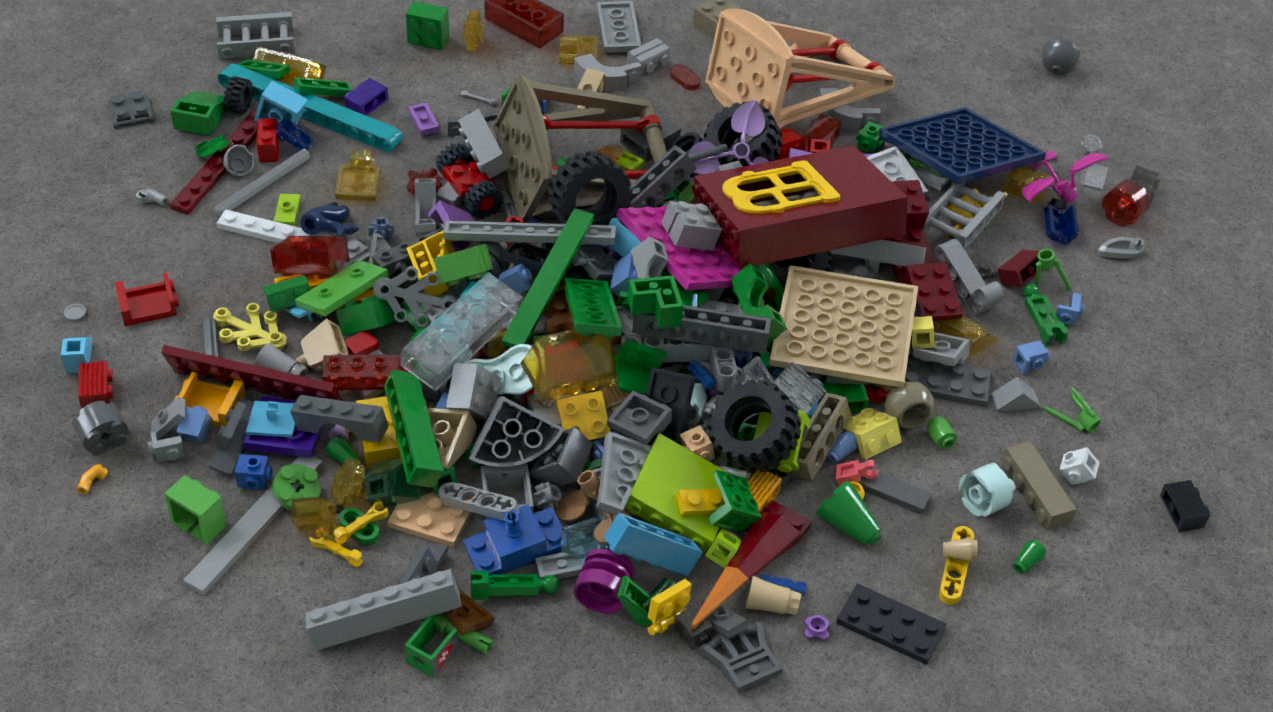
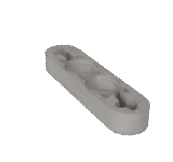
(454, 494)

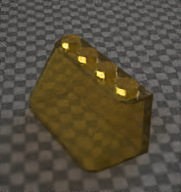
(569, 364)

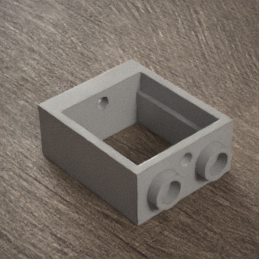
(507, 476)

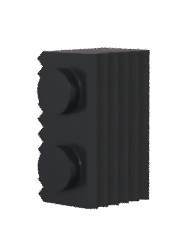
(1185, 505)

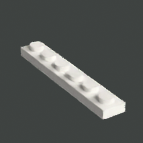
(258, 227)

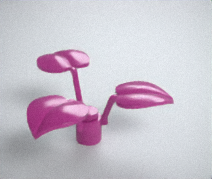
(1064, 188)

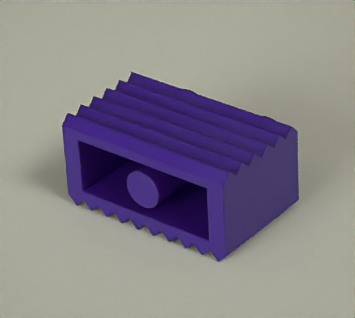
(366, 97)

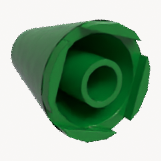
(850, 515)

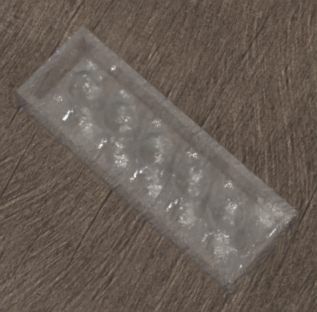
(460, 331)

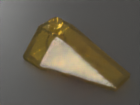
(299, 66)
(979, 335)

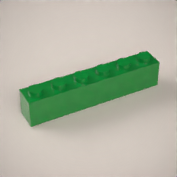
(413, 429)

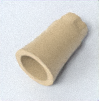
(771, 597)

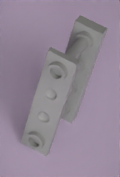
(253, 24)
(973, 226)

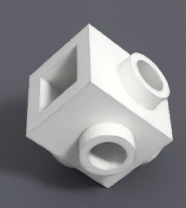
(1079, 466)

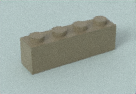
(1038, 485)

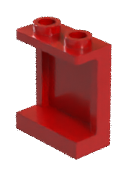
(147, 301)

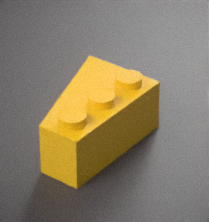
(422, 258)

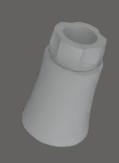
(273, 358)

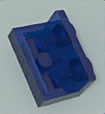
(1061, 225)

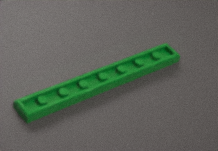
(548, 278)

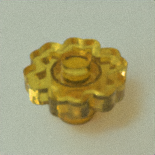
(348, 482)

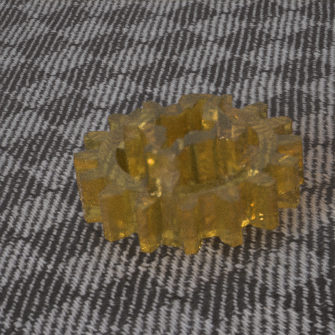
(473, 30)

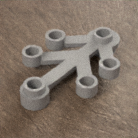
(411, 294)

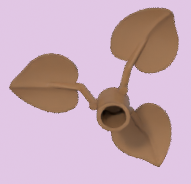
(576, 504)

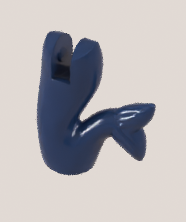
(327, 219)

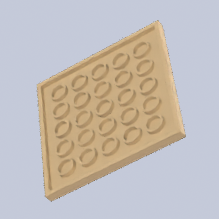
(846, 326)

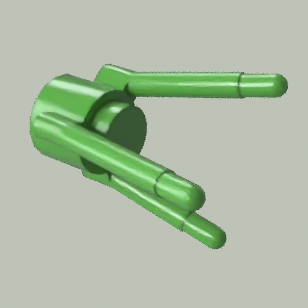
(1047, 261)
(1087, 418)

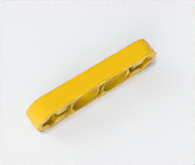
(955, 565)

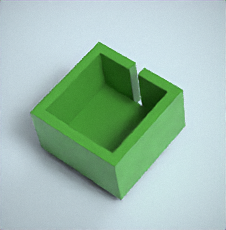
(458, 265)
(193, 503)

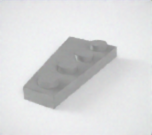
(619, 471)

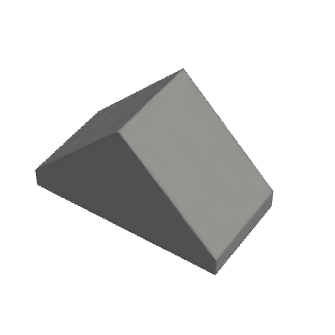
(1015, 396)

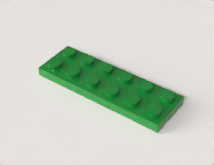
(592, 307)

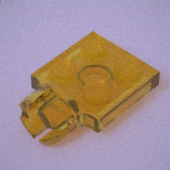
(358, 178)

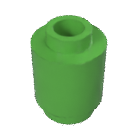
(941, 433)

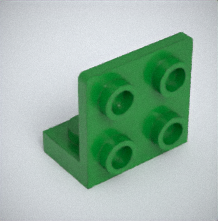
(634, 366)
(740, 506)

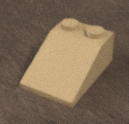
(453, 433)

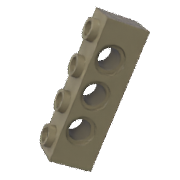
(821, 435)

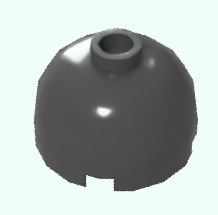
(1060, 56)

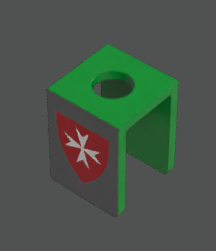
(439, 658)

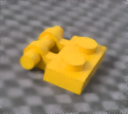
(667, 605)

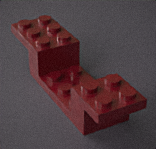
(935, 286)

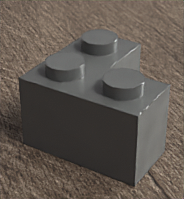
(564, 461)

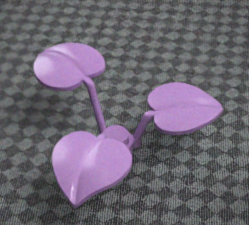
(746, 119)

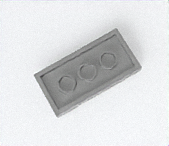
(618, 26)

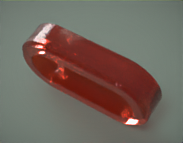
(685, 77)

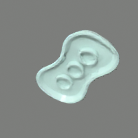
(509, 370)

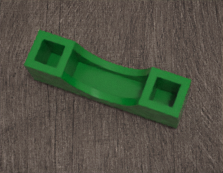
(750, 288)

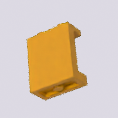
(212, 397)

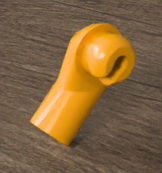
(88, 477)

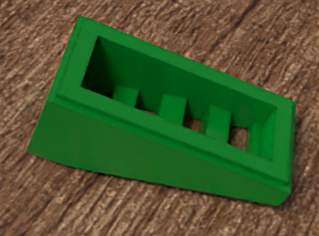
(638, 595)

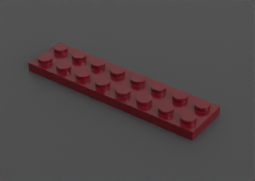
(253, 376)

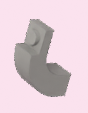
(615, 77)
(851, 118)
(425, 200)

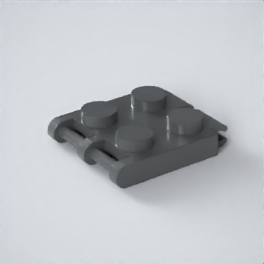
(130, 107)

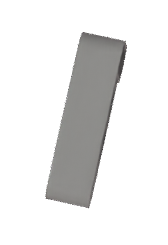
(967, 280)

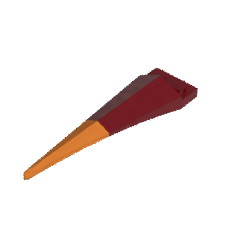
(763, 543)

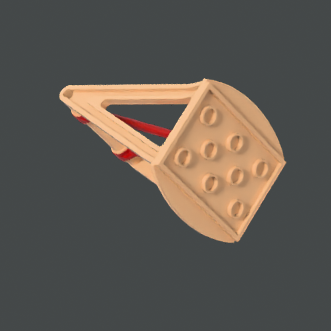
(757, 64)

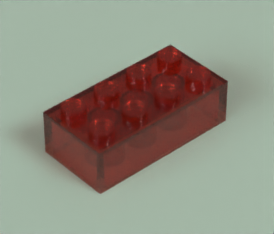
(526, 19)

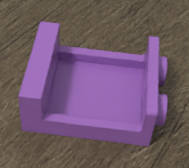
(445, 212)

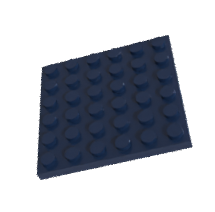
(961, 145)

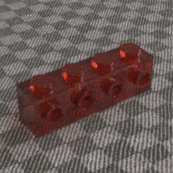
(360, 371)

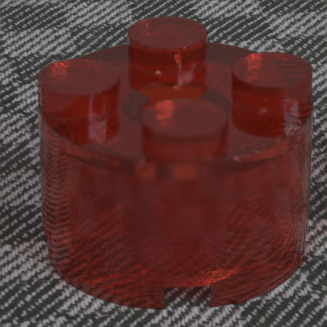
(1126, 203)

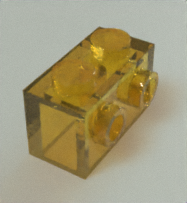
(1022, 176)

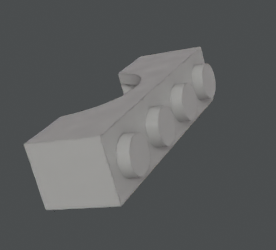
(649, 258)

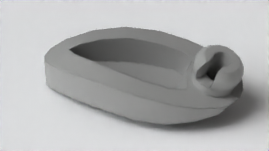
(1121, 248)

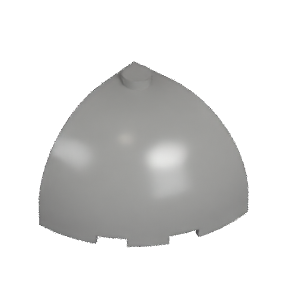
(513, 436)

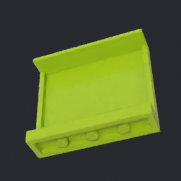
(666, 471)

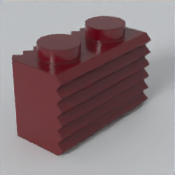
(1019, 269)

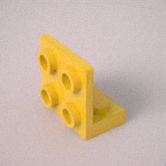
(585, 413)

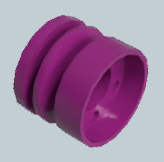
(601, 580)

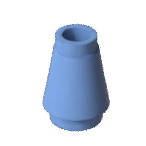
(843, 446)

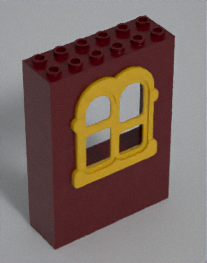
(843, 206)

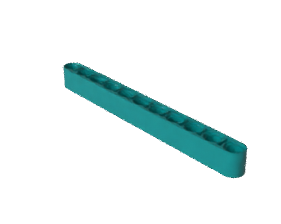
(325, 112)

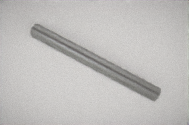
(262, 182)

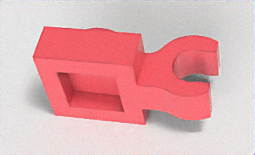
(854, 470)

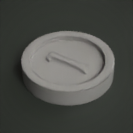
(75, 312)

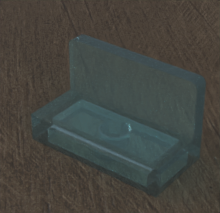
(580, 539)

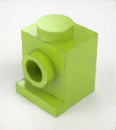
(723, 548)

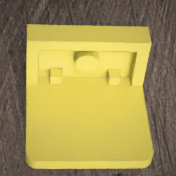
(873, 432)

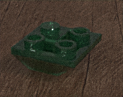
(388, 484)

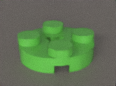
(299, 474)

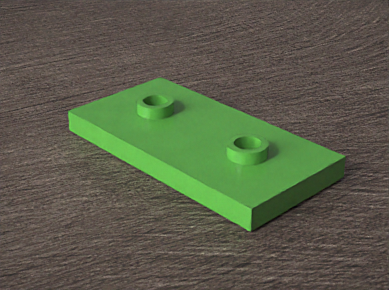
(341, 288)

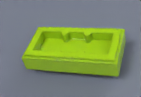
(630, 162)
(287, 209)

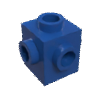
(253, 471)

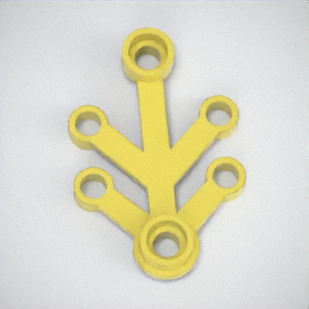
(224, 318)

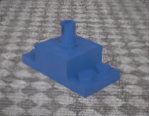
(515, 540)

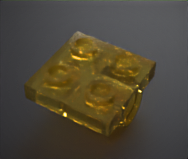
(576, 46)

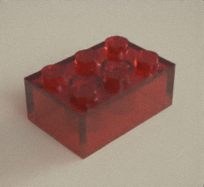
(310, 255)

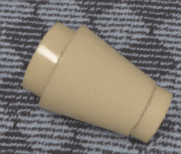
(961, 549)

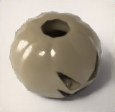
(906, 402)

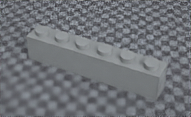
(383, 609)

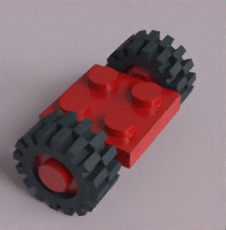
(464, 176)

